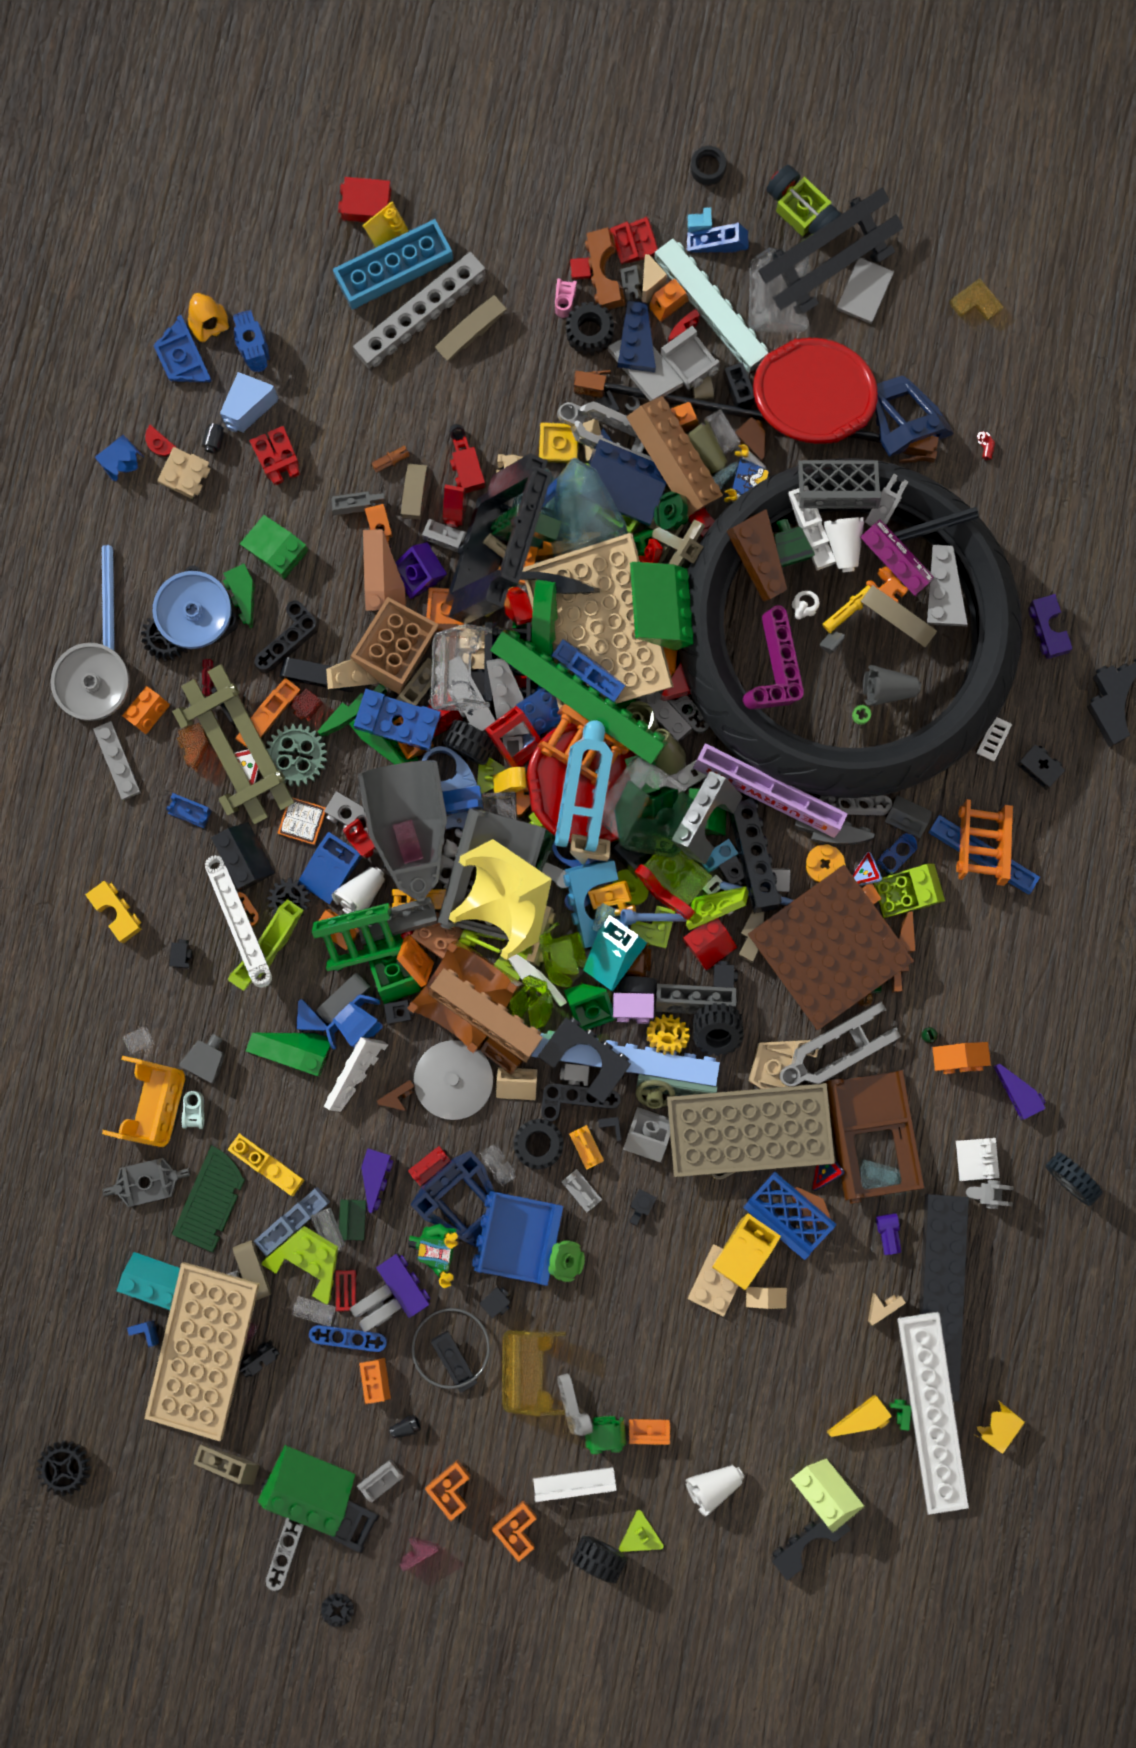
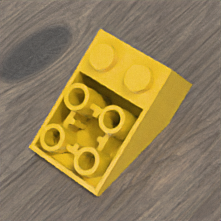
(746, 1251)

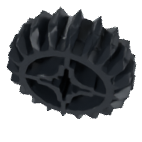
(158, 637)
(56, 1463)

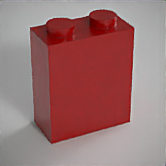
(363, 198)

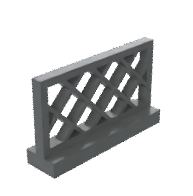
(839, 497)

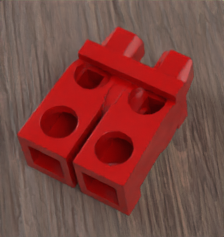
(280, 460)

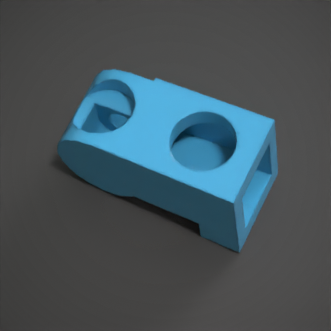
(719, 855)

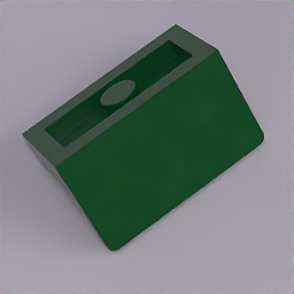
(352, 1219)

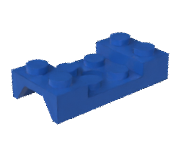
(378, 711)

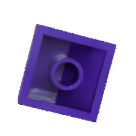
(419, 569)

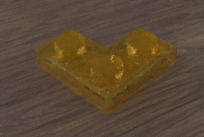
(979, 296)

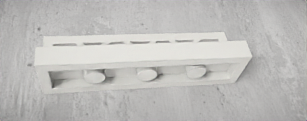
(574, 1484)

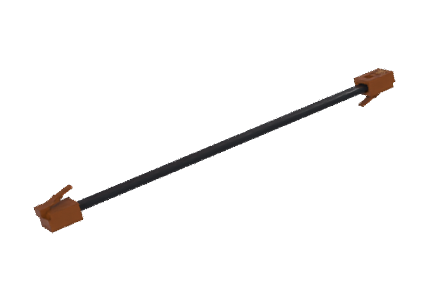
(595, 384)

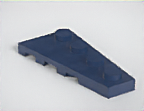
(636, 341)

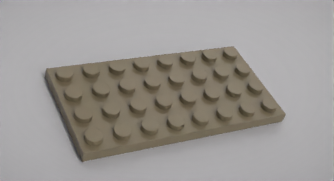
(750, 1130)

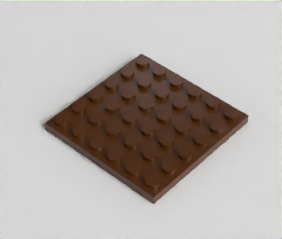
(830, 947)

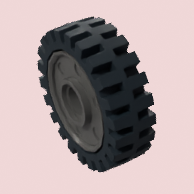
(1074, 1179)

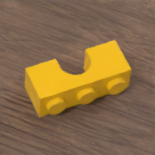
(125, 924)

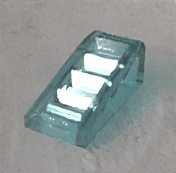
(725, 475)

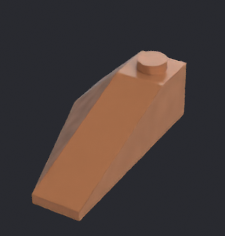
(380, 571)

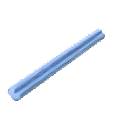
(108, 596)

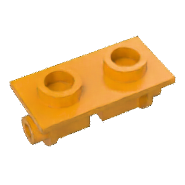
(586, 1147)

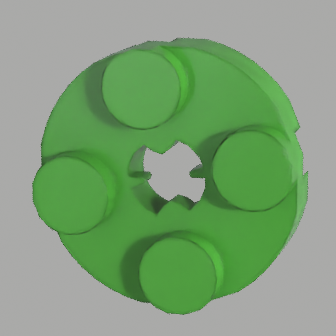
(561, 1252)

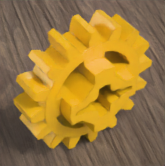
(668, 1033)

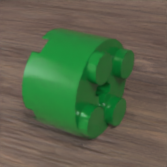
(606, 1435)

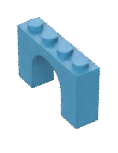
(580, 881)

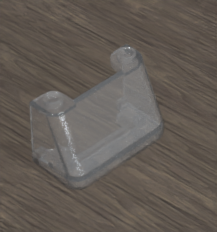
(763, 311)

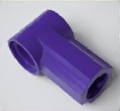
(888, 1228)

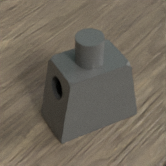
(205, 1059)

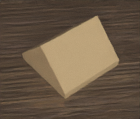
(653, 279)

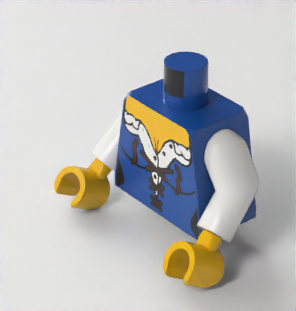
(749, 473)

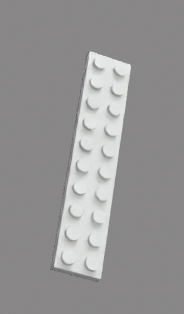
(933, 1413)

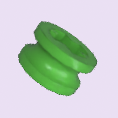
(855, 716)

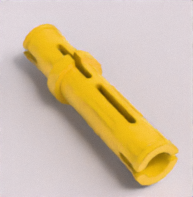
(846, 611)

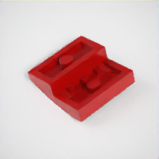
(634, 240)

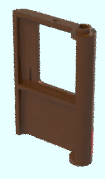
(872, 1106)

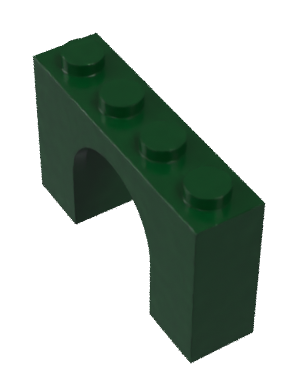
(546, 528)

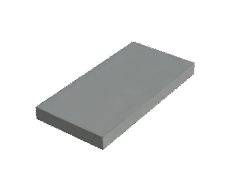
(651, 384)

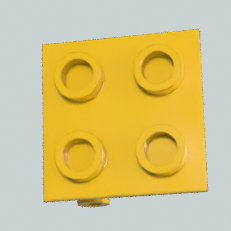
(385, 225)

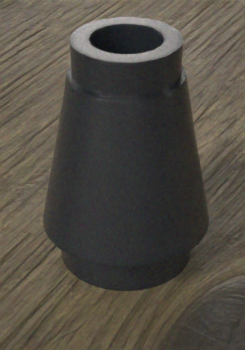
(406, 1427)

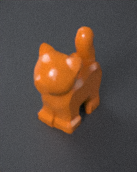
(892, 585)

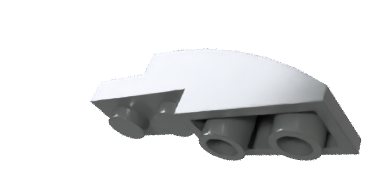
(846, 836)

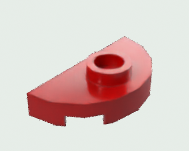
(157, 442)

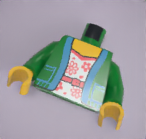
(436, 1250)

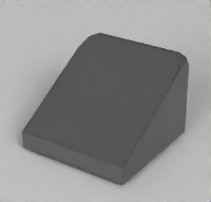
(832, 641)

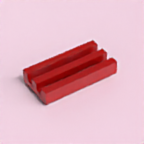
(353, 1283)

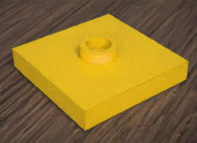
(557, 443)

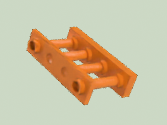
(570, 716)
(1002, 835)

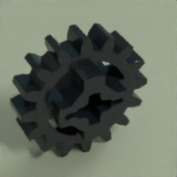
(289, 891)

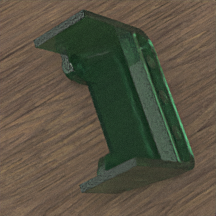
(648, 834)

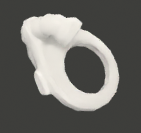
(801, 608)

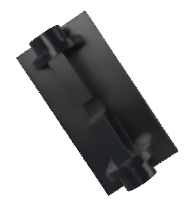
(250, 1362)

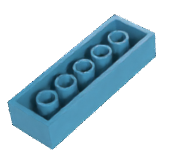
(393, 264)

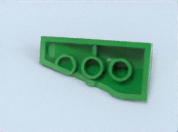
(386, 747)
(296, 1050)

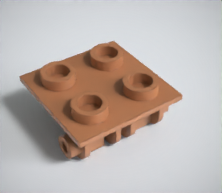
(436, 937)

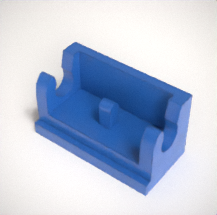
(189, 810)

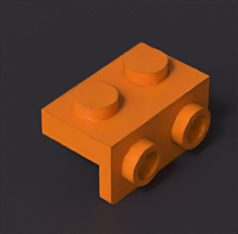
(146, 710)

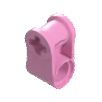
(564, 295)

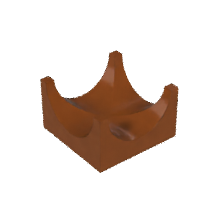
(480, 973)

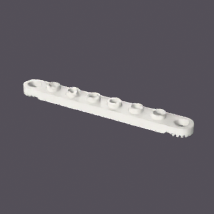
(238, 921)

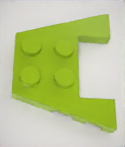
(311, 1254)

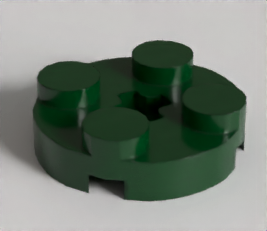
(679, 513)

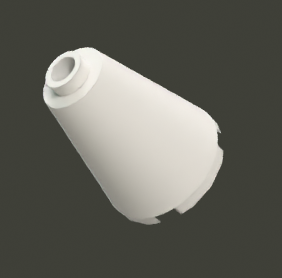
(845, 541)
(359, 891)
(713, 1487)

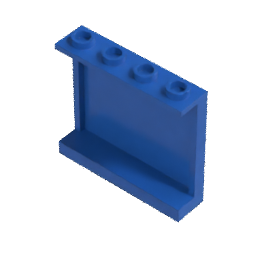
(517, 1237)

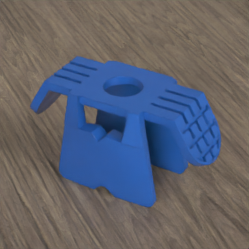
(251, 351)
(354, 1022)

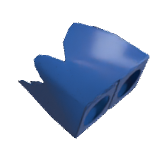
(118, 457)
(908, 839)

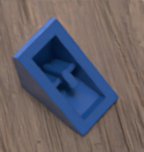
(307, 1019)

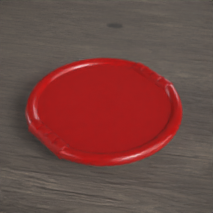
(815, 390)
(546, 783)

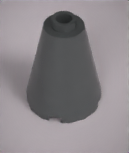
(888, 686)

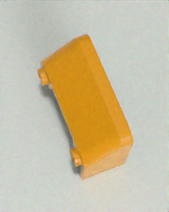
(156, 1105)

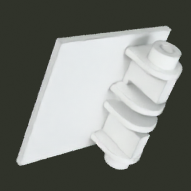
(977, 1159)

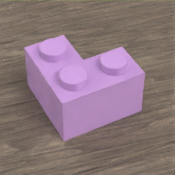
(633, 1006)

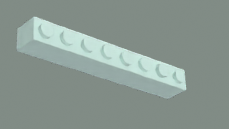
(711, 305)

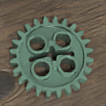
(300, 738)

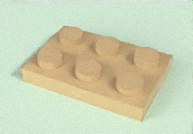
(712, 1288)

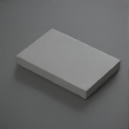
(865, 290)

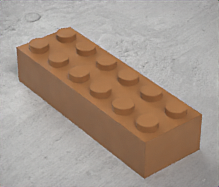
(674, 454)
(485, 1015)

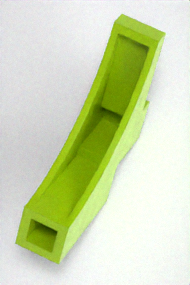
(271, 941)

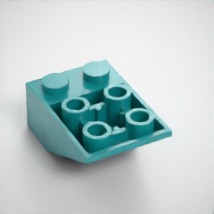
(613, 953)

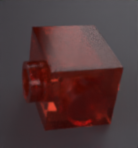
(305, 705)

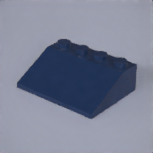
(630, 480)

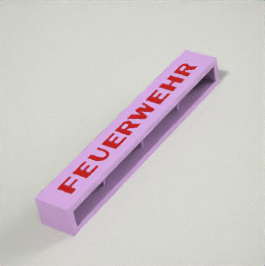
(771, 791)

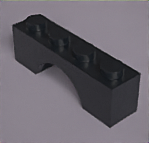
(789, 1557)

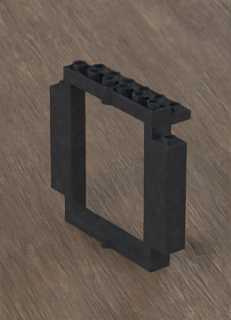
(477, 583)

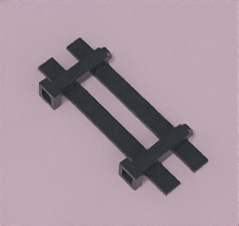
(873, 240)

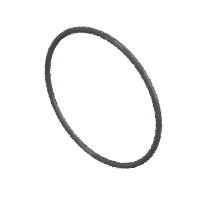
(487, 1355)

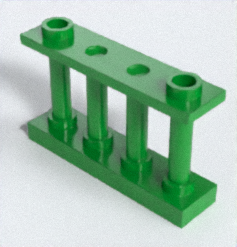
(352, 920)

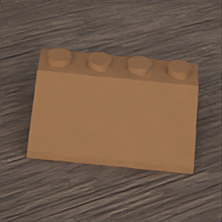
(394, 644)

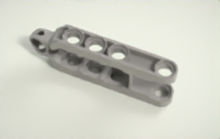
(574, 416)
(796, 1072)

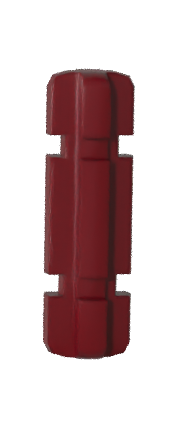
(207, 682)

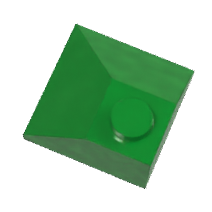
(589, 1005)

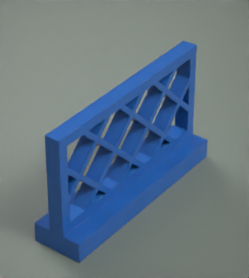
(781, 1224)

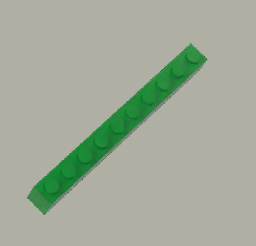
(578, 695)

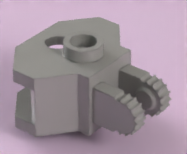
(990, 1194)

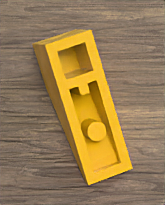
(865, 1417)

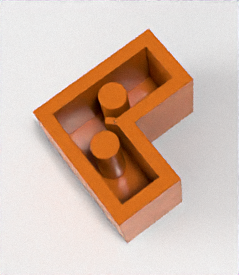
(961, 1056)
(444, 1491)
(511, 1531)

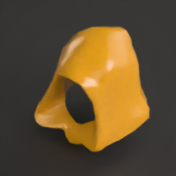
(202, 309)

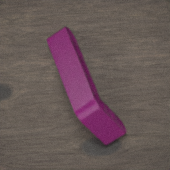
(779, 664)

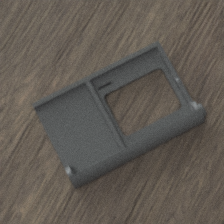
(480, 827)

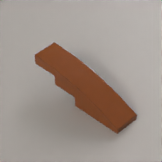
(906, 937)

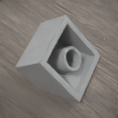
(648, 1135)

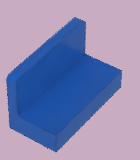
(462, 799)
(150, 1332)

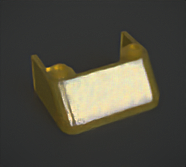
(524, 1372)

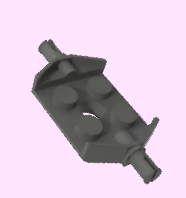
(162, 1182)

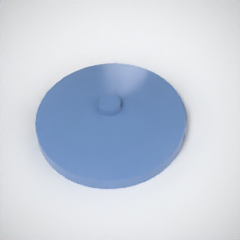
(192, 609)

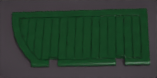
(210, 1201)

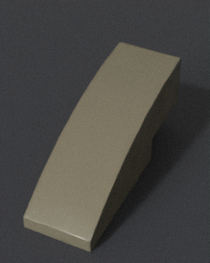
(414, 491)
(749, 949)

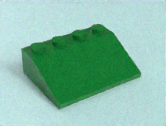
(661, 604)
(308, 1490)

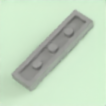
(117, 760)

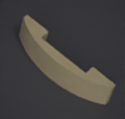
(898, 615)

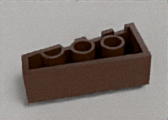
(759, 554)

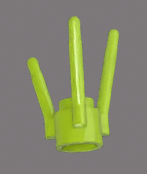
(471, 939)

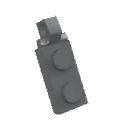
(356, 502)

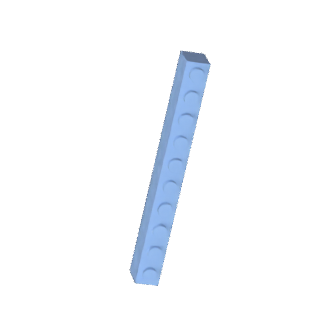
(645, 1061)

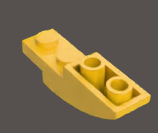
(266, 1164)

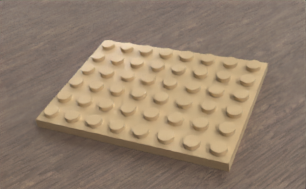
(604, 621)

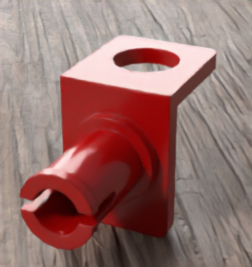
(359, 839)

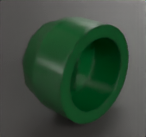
(925, 1036)

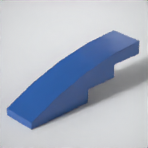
(588, 670)

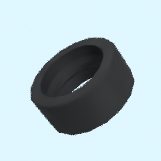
(708, 151)
(638, 985)

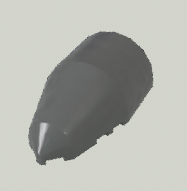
(399, 795)

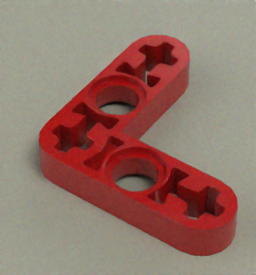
(662, 895)

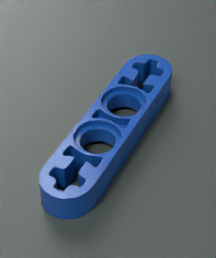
(348, 1335)

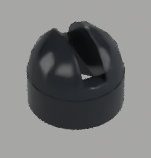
(455, 433)

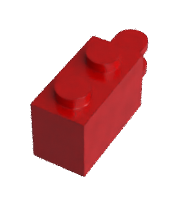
(467, 467)

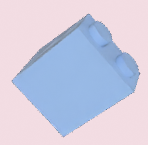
(247, 402)

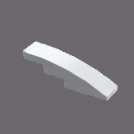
(811, 524)
(524, 969)

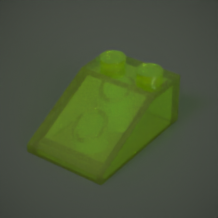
(679, 875)

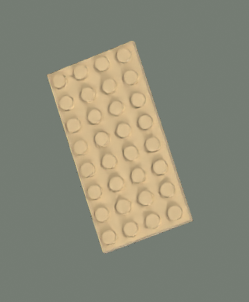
(201, 1351)

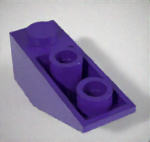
(374, 1172)

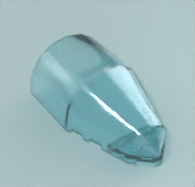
(584, 509)

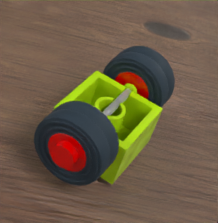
(800, 201)

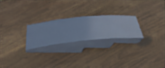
(291, 1221)

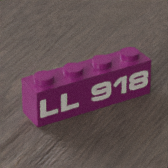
(897, 557)

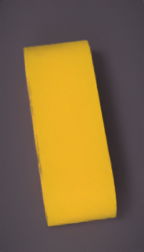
(510, 780)

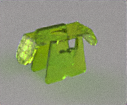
(566, 956)
(541, 1008)

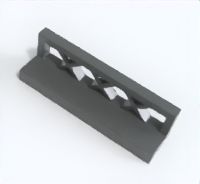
(405, 919)

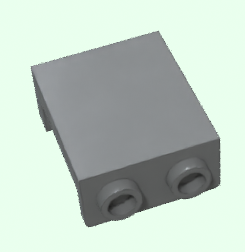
(690, 358)

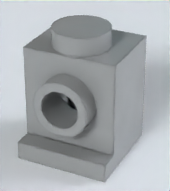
(575, 1074)

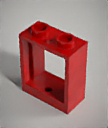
(503, 726)

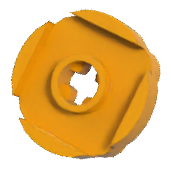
(814, 859)

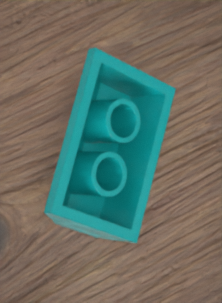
(149, 1280)

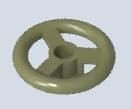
(654, 1096)

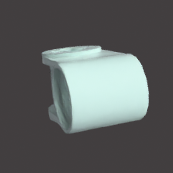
(193, 1112)

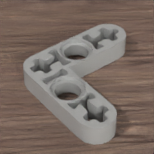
(578, 1423)

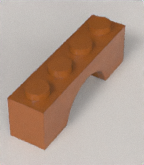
(601, 247)

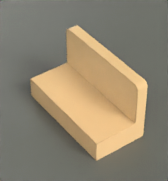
(518, 1085)

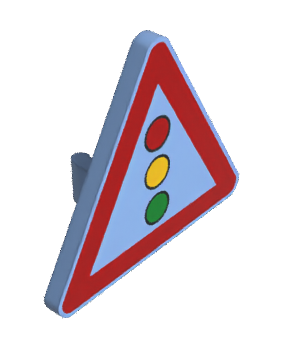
(867, 871)

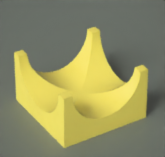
(505, 894)

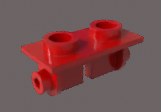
(429, 1166)

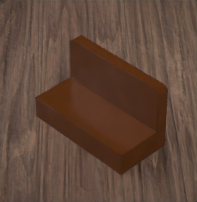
(501, 1056)

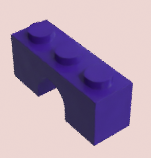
(1052, 643)

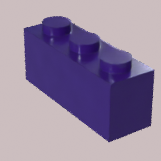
(404, 1285)

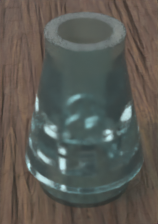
(602, 915)

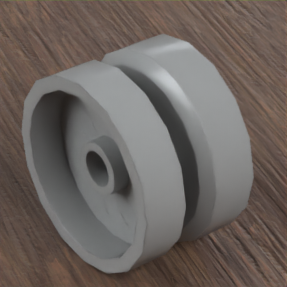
(375, 1307)

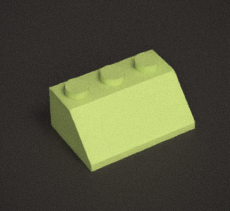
(827, 1493)

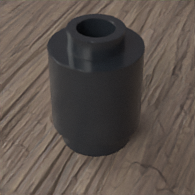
(213, 438)

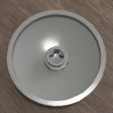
(90, 681)
(453, 1080)

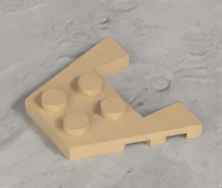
(771, 1059)

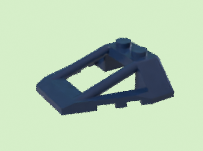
(911, 431)
(430, 1194)

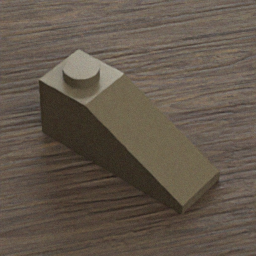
(418, 684)
(227, 1465)

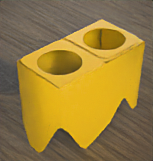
(1002, 1430)

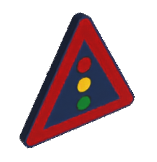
(826, 1174)

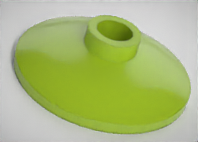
(637, 889)

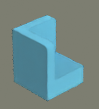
(700, 221)

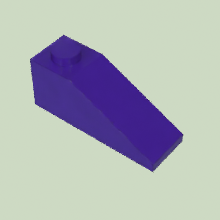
(1023, 1097)

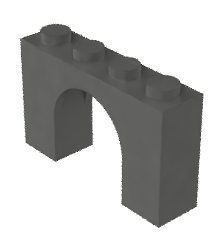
(690, 835)

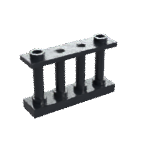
(489, 641)

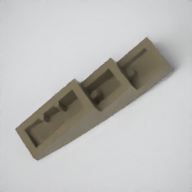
(471, 327)

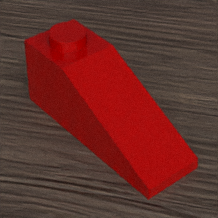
(454, 505)

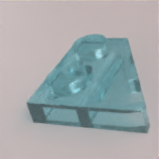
(878, 1175)

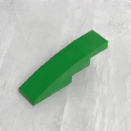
(544, 616)
(344, 715)

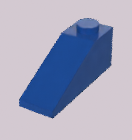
(718, 239)

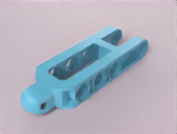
(591, 739)

